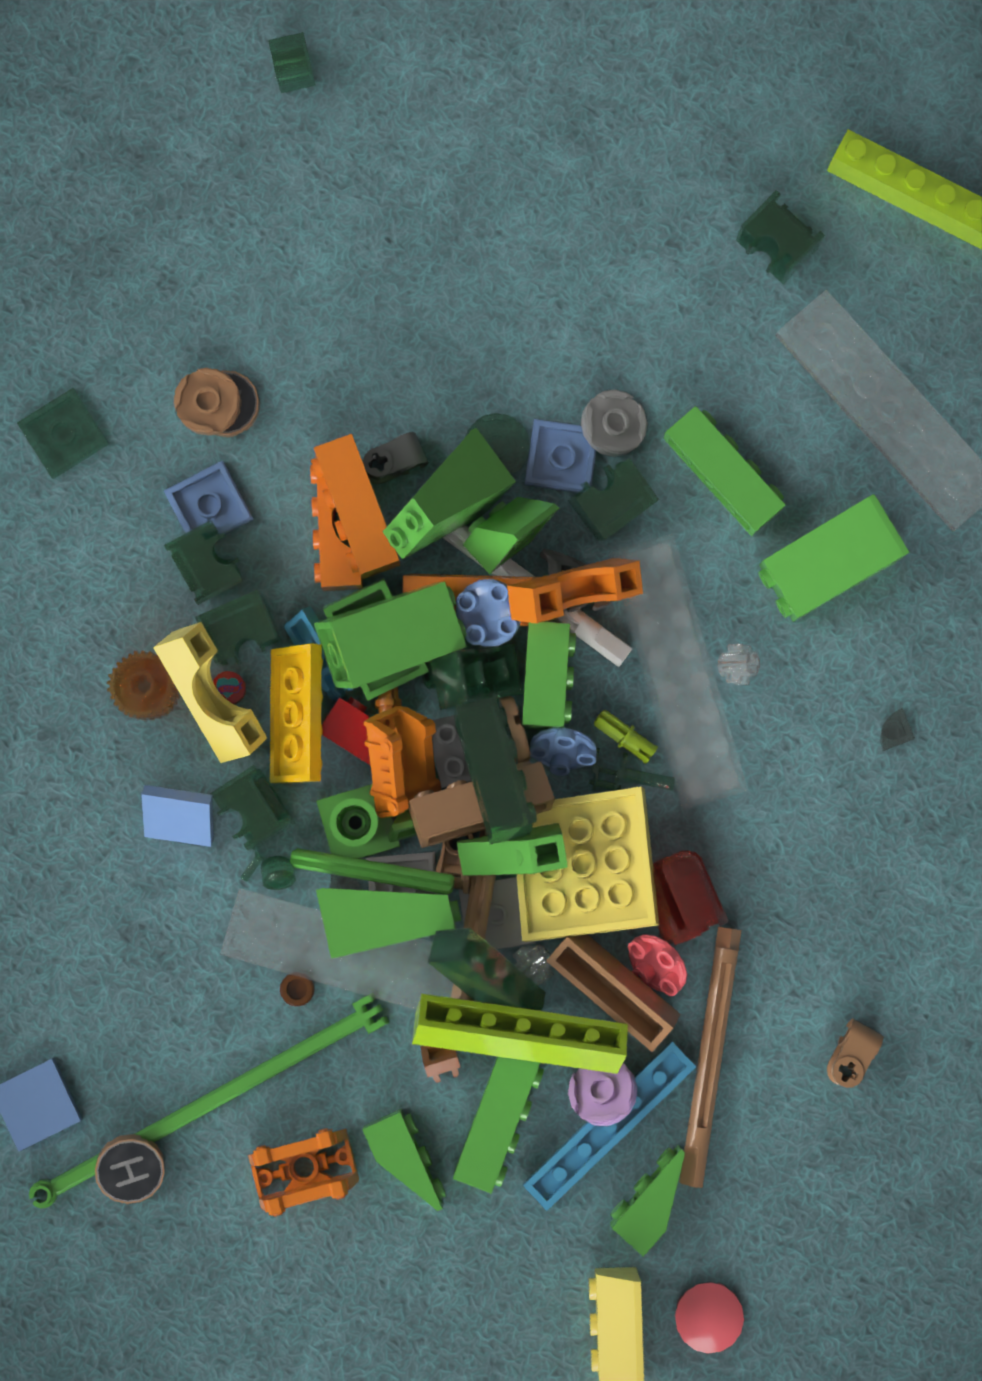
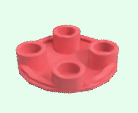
(657, 964)
(709, 1317)

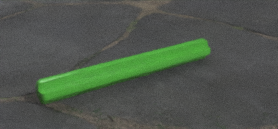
(372, 871)

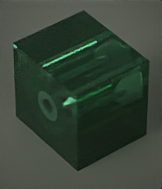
(291, 62)

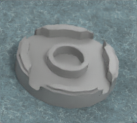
(614, 423)

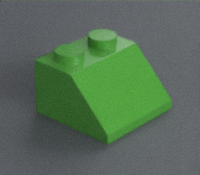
(507, 530)

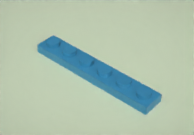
(594, 1142)

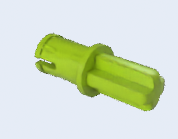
(625, 736)

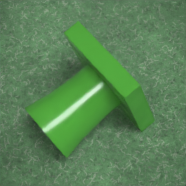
(342, 839)

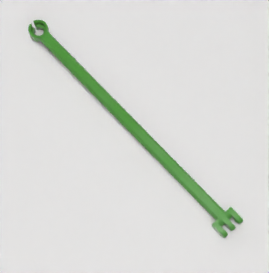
(224, 1093)

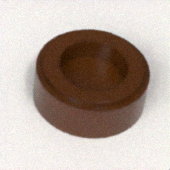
(296, 990)

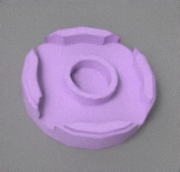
(602, 1096)

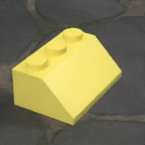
(617, 1324)

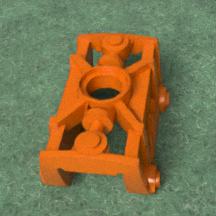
(400, 758)
(303, 1188)

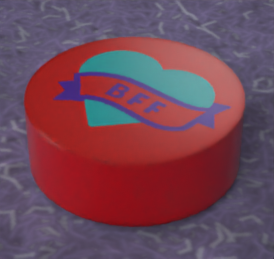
(230, 686)

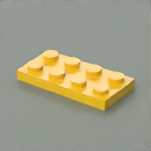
(296, 714)

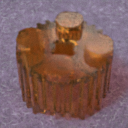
(134, 703)

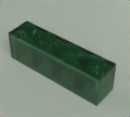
(493, 770)
(482, 970)

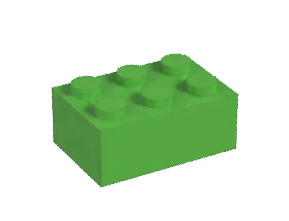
(548, 676)

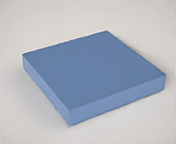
(559, 457)
(207, 496)
(177, 815)
(37, 1104)

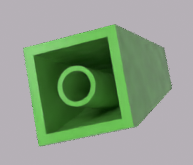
(452, 496)
(832, 558)
(391, 635)
(376, 919)

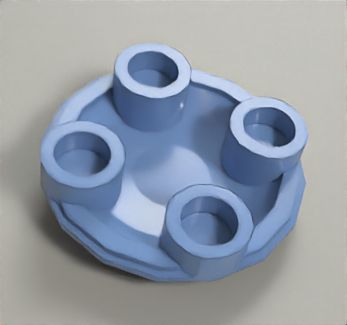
(486, 613)
(563, 749)

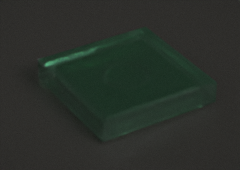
(62, 433)

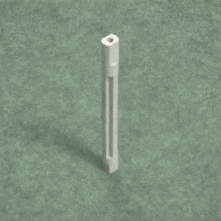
(580, 623)

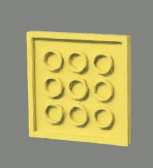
(607, 872)

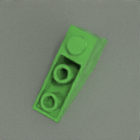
(525, 855)
(397, 1151)
(647, 1213)

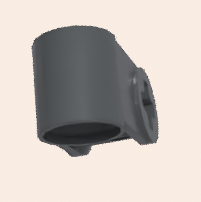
(399, 457)

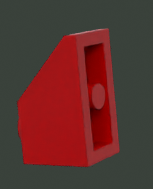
(347, 728)

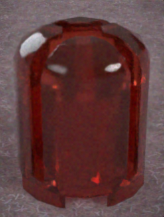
(685, 897)

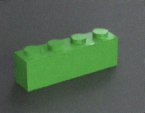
(724, 470)
(495, 1123)

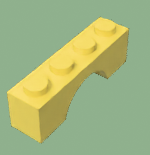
(228, 728)

